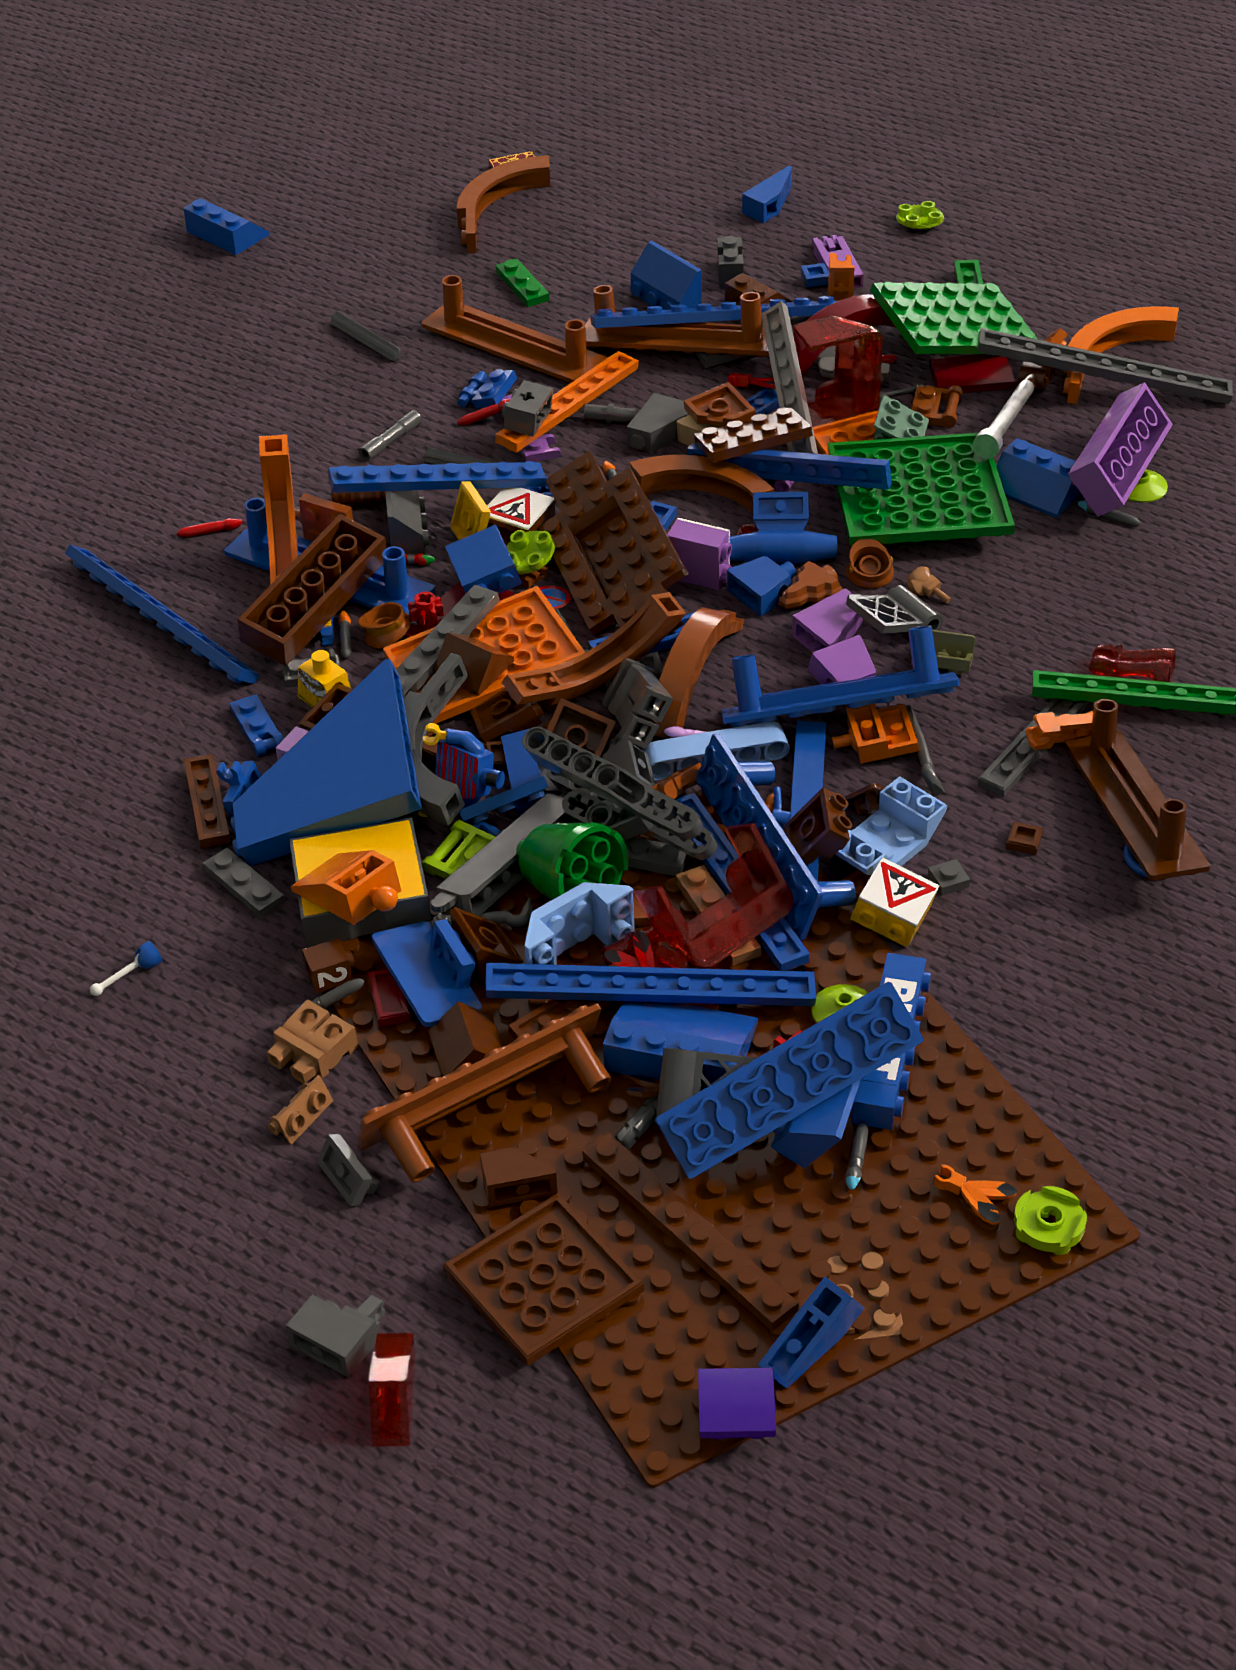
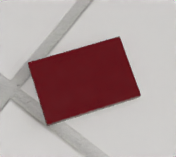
(972, 372)

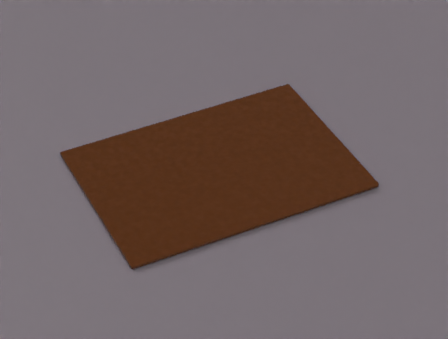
(936, 1252)

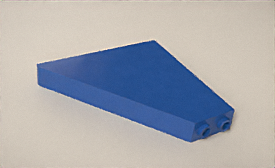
(337, 777)

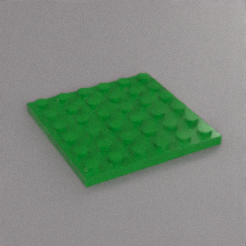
(934, 495)

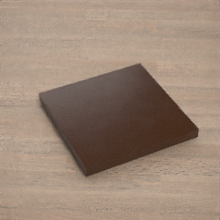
(543, 1278)

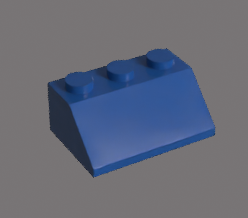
(221, 227)
(665, 279)
(1037, 477)
(816, 1129)

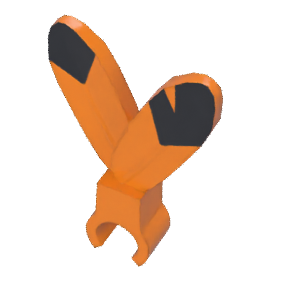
(976, 1192)

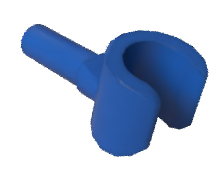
(781, 816)

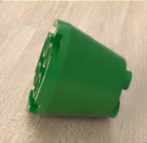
(567, 854)

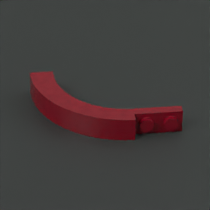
(857, 308)

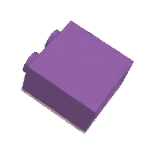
(703, 551)

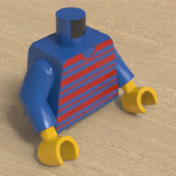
(464, 762)

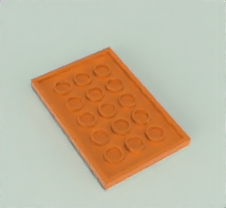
(517, 625)

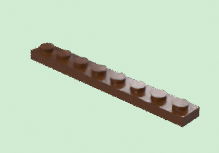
(691, 1232)

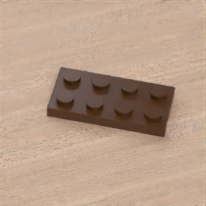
(752, 434)

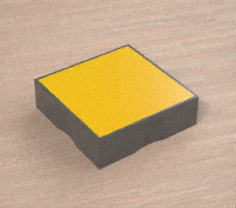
(393, 840)

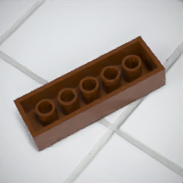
(312, 590)

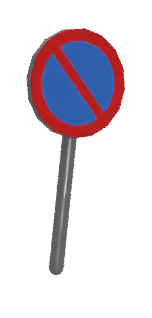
(558, 598)

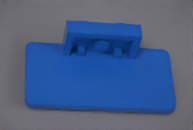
(428, 967)

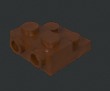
(502, 713)
(819, 826)

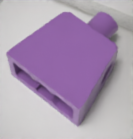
(842, 662)

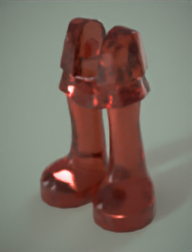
(1117, 662)

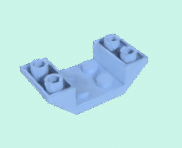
(896, 830)
(575, 916)

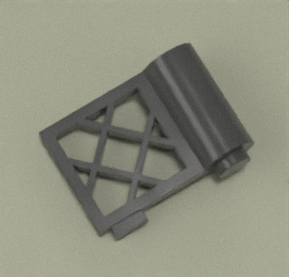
(895, 611)
(683, 1074)

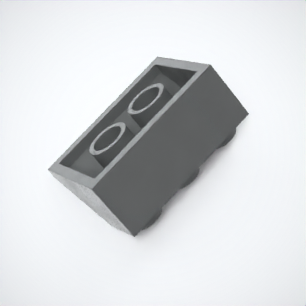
(407, 520)

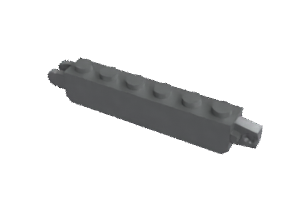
(496, 865)

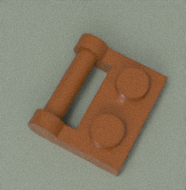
(928, 401)

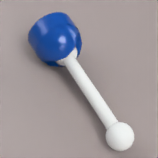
(145, 956)

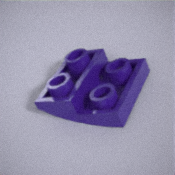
(736, 1403)

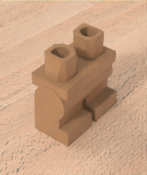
(312, 1042)

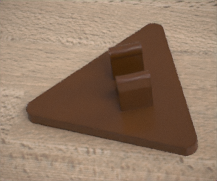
(865, 798)

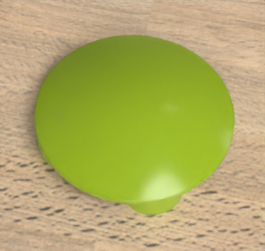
(919, 216)
(530, 550)

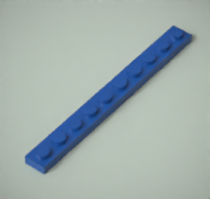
(702, 313)
(166, 618)
(650, 984)

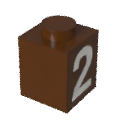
(328, 965)

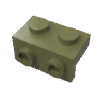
(954, 651)

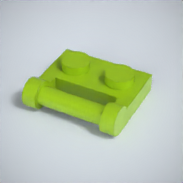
(473, 842)

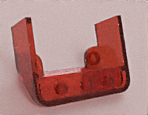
(855, 372)
(755, 904)

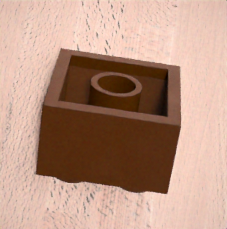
(743, 283)
(581, 727)

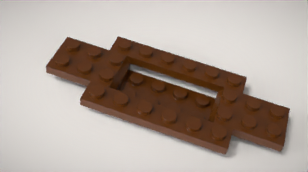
(619, 538)

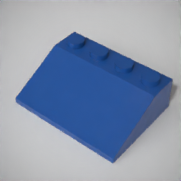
(644, 1028)

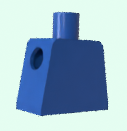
(760, 583)

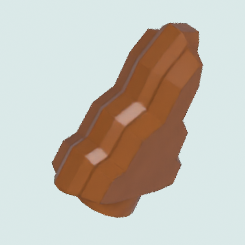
(810, 586)

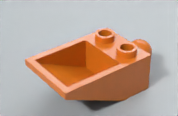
(352, 885)

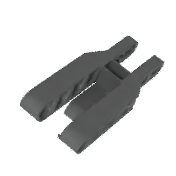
(626, 802)

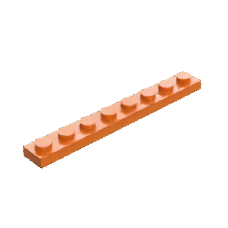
(574, 397)

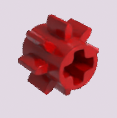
(425, 609)

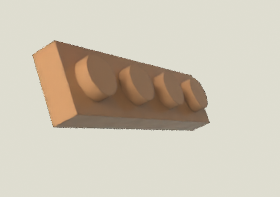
(703, 892)

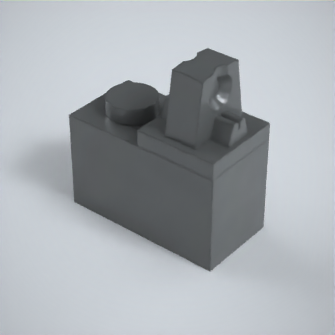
(336, 1335)

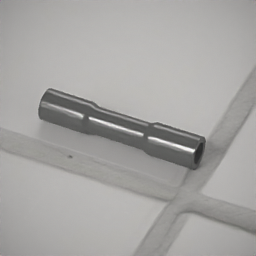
(400, 428)

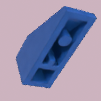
(811, 1332)

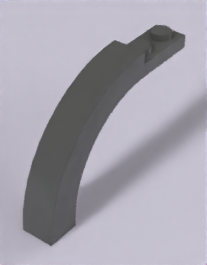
(438, 797)

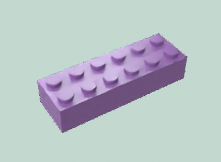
(1120, 449)

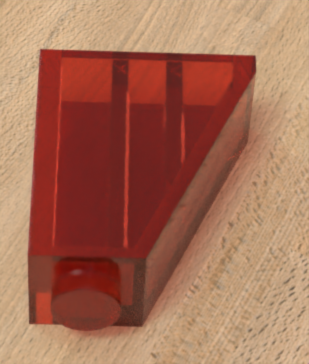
(392, 1389)

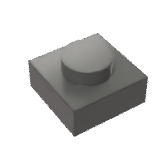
(949, 876)

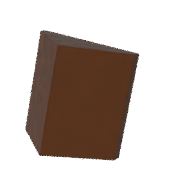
(480, 660)
(484, 941)
(463, 1037)

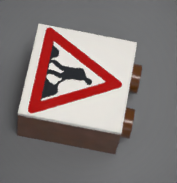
(519, 510)

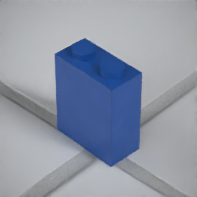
(484, 561)

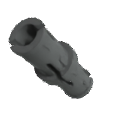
(592, 412)

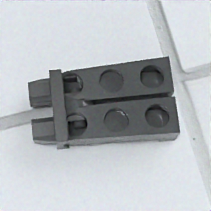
(635, 702)

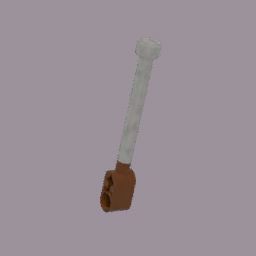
(1030, 377)

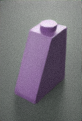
(826, 622)

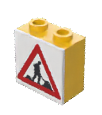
(894, 902)

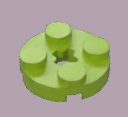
(1047, 1236)

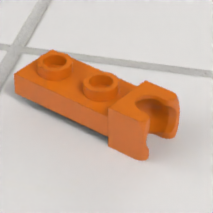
(1057, 729)

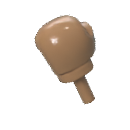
(924, 584)

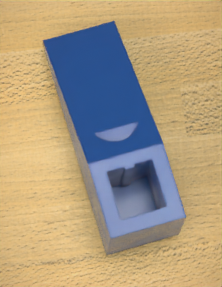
(767, 197)

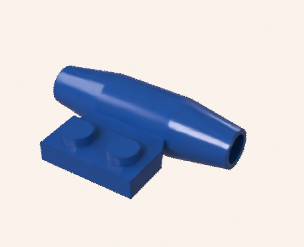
(780, 532)

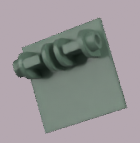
(898, 421)

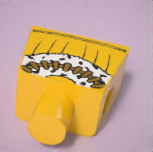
(318, 677)

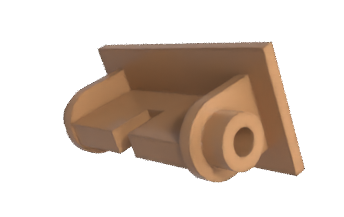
(302, 1110)

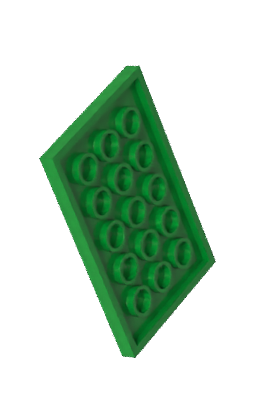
(947, 315)

